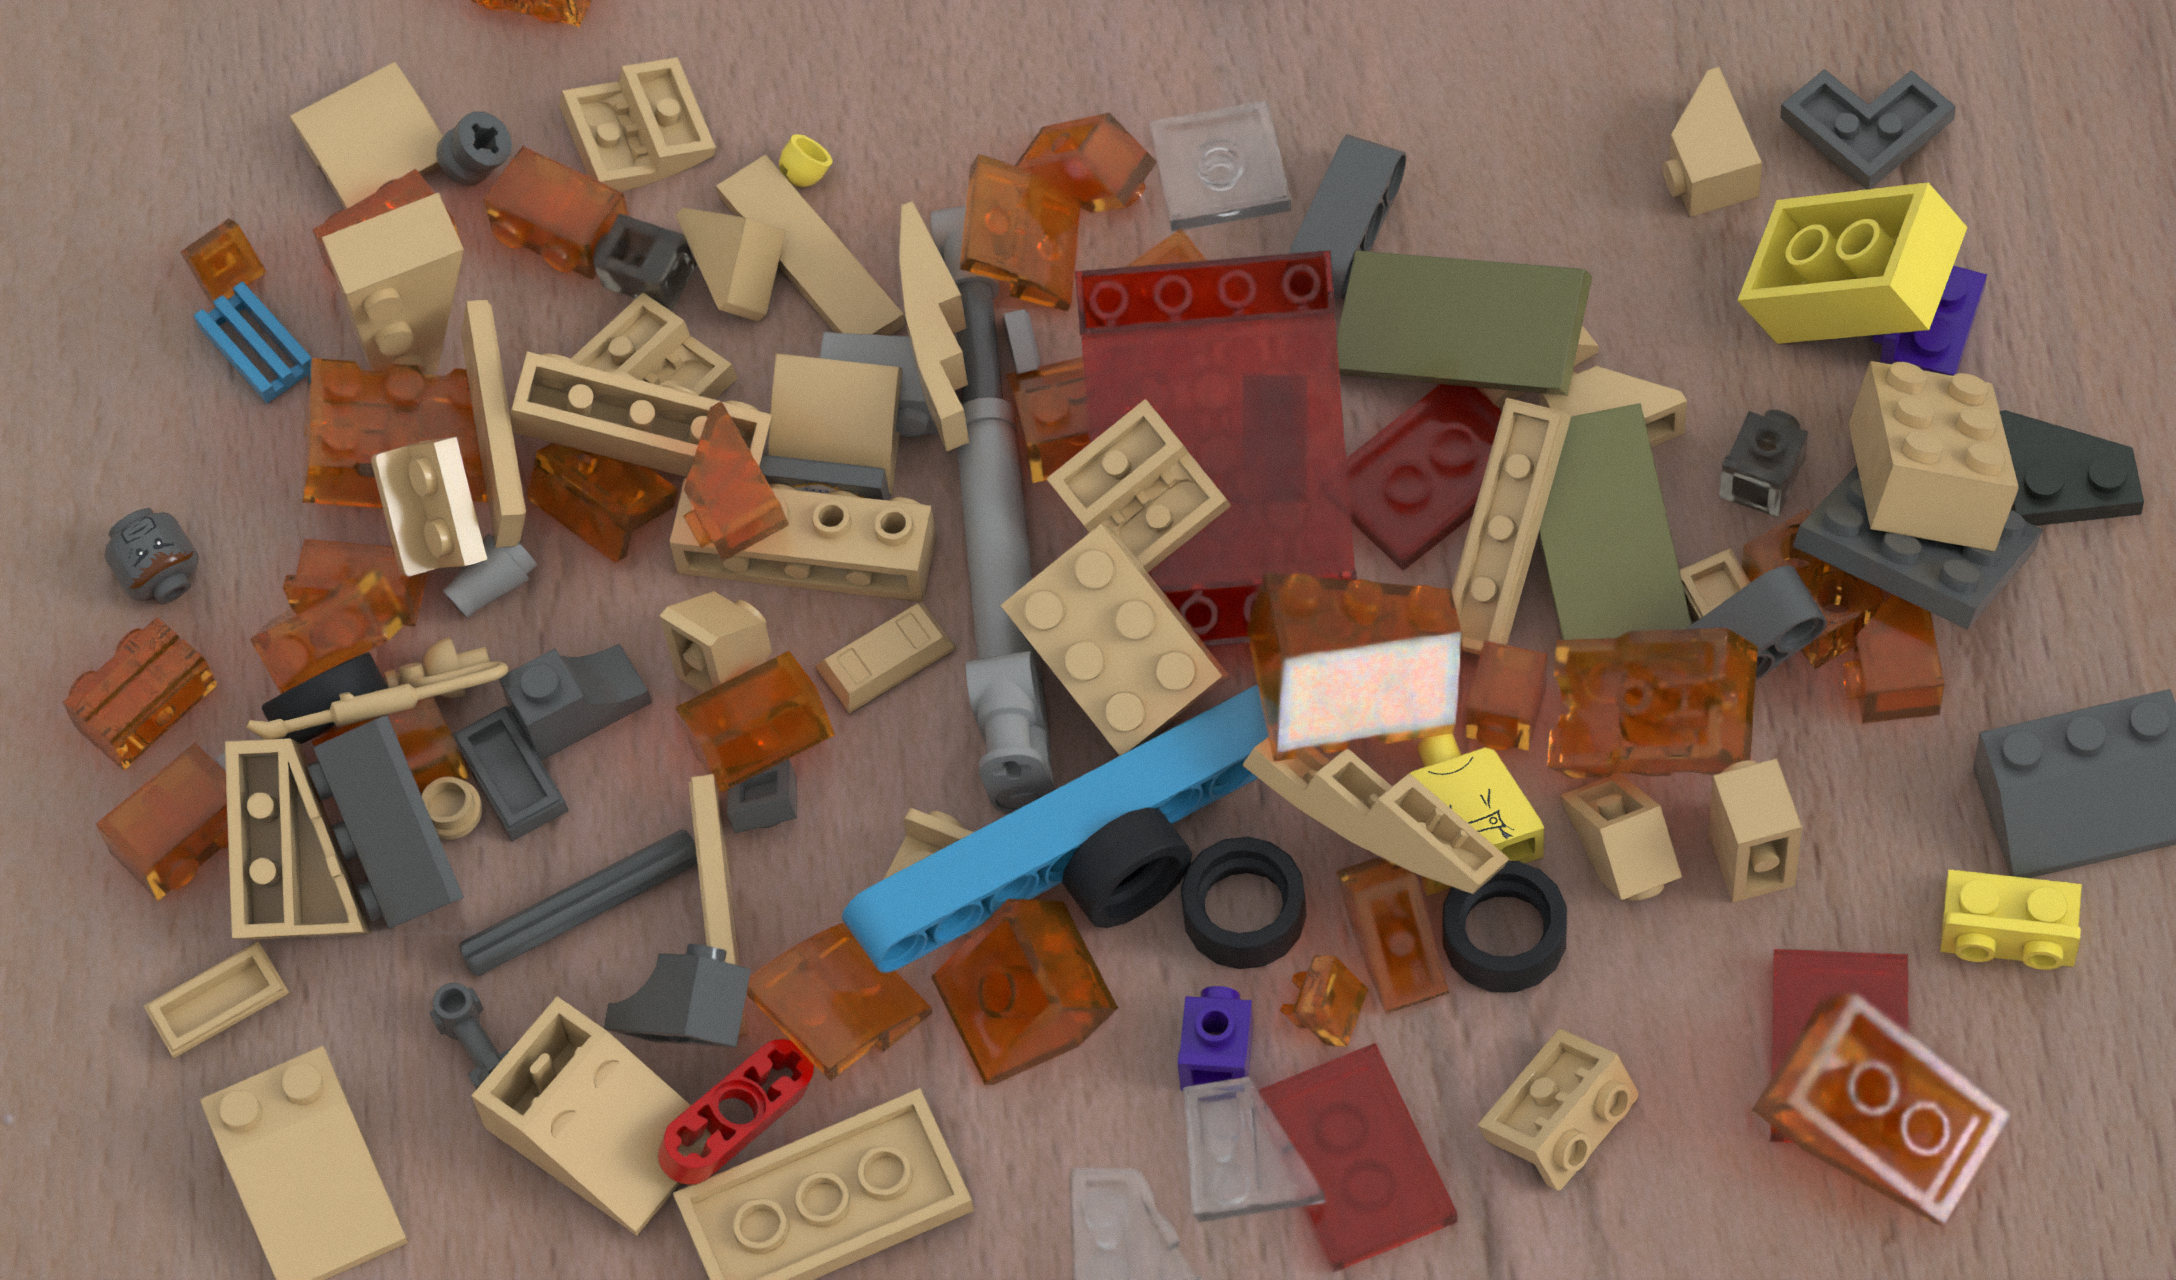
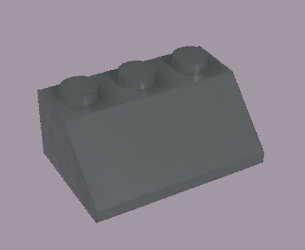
(2082, 784)
(384, 823)

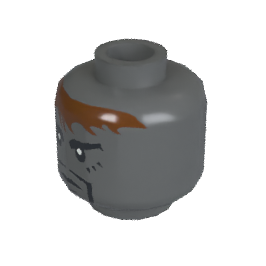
(151, 556)

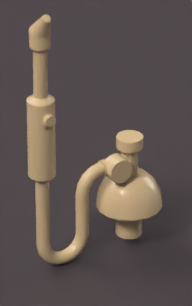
(442, 674)

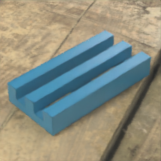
(229, 311)

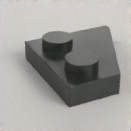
(2069, 473)

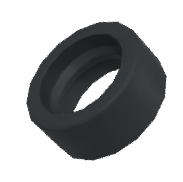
(316, 694)
(1241, 857)
(1127, 867)
(1507, 972)

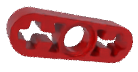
(727, 1137)

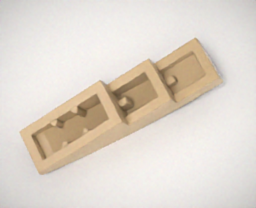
(932, 317)
(1393, 822)

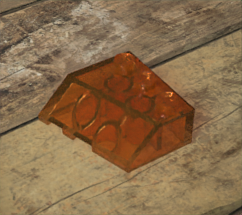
(1353, 661)

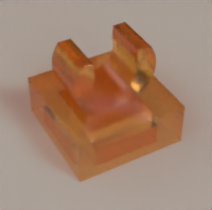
(223, 260)
(1327, 1000)

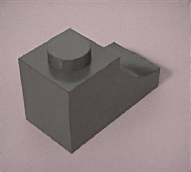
(572, 697)
(686, 1001)

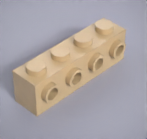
(620, 415)
(829, 546)

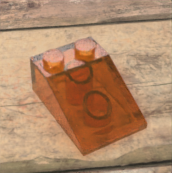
(1881, 1108)

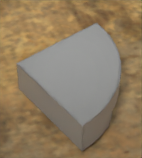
(1021, 341)

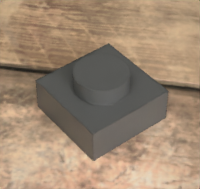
(764, 799)

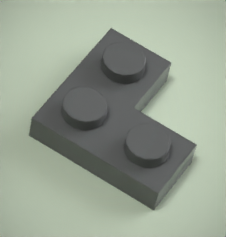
(1865, 137)

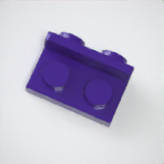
(1944, 343)

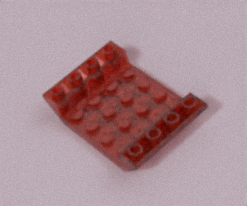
(1250, 385)

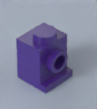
(1219, 1057)

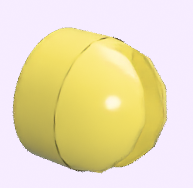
(804, 161)

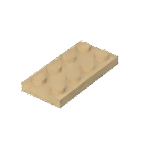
(827, 1197)

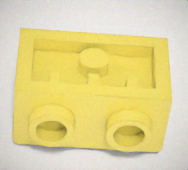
(2011, 919)

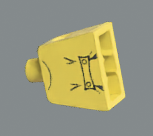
(1483, 795)

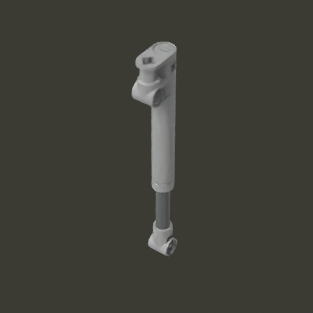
(1007, 675)

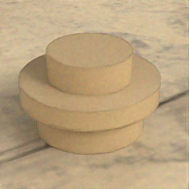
(452, 807)

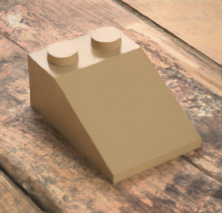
(303, 1169)

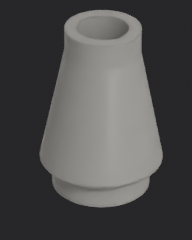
(489, 579)

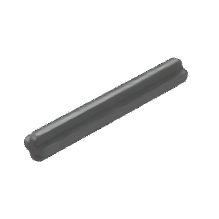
(579, 902)

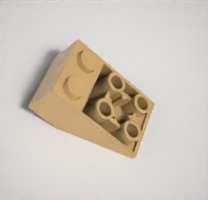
(585, 1114)

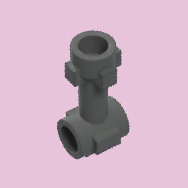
(458, 1017)

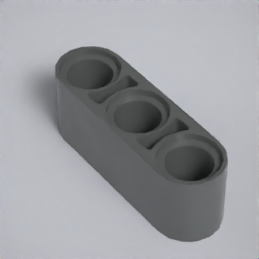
(1351, 204)
(1771, 613)

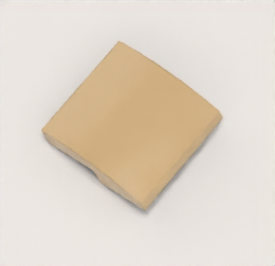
(638, 126)
(369, 134)
(657, 350)
(835, 412)
(1140, 486)

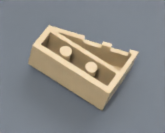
(399, 282)
(283, 850)

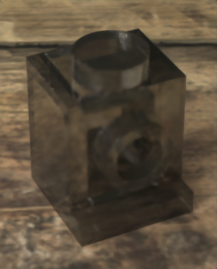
(644, 260)
(1764, 461)

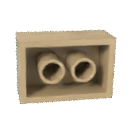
(1932, 455)
(1115, 640)

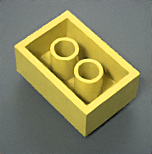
(1853, 264)

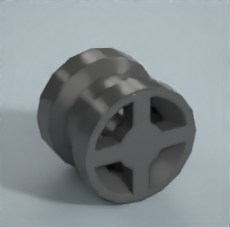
(474, 162)

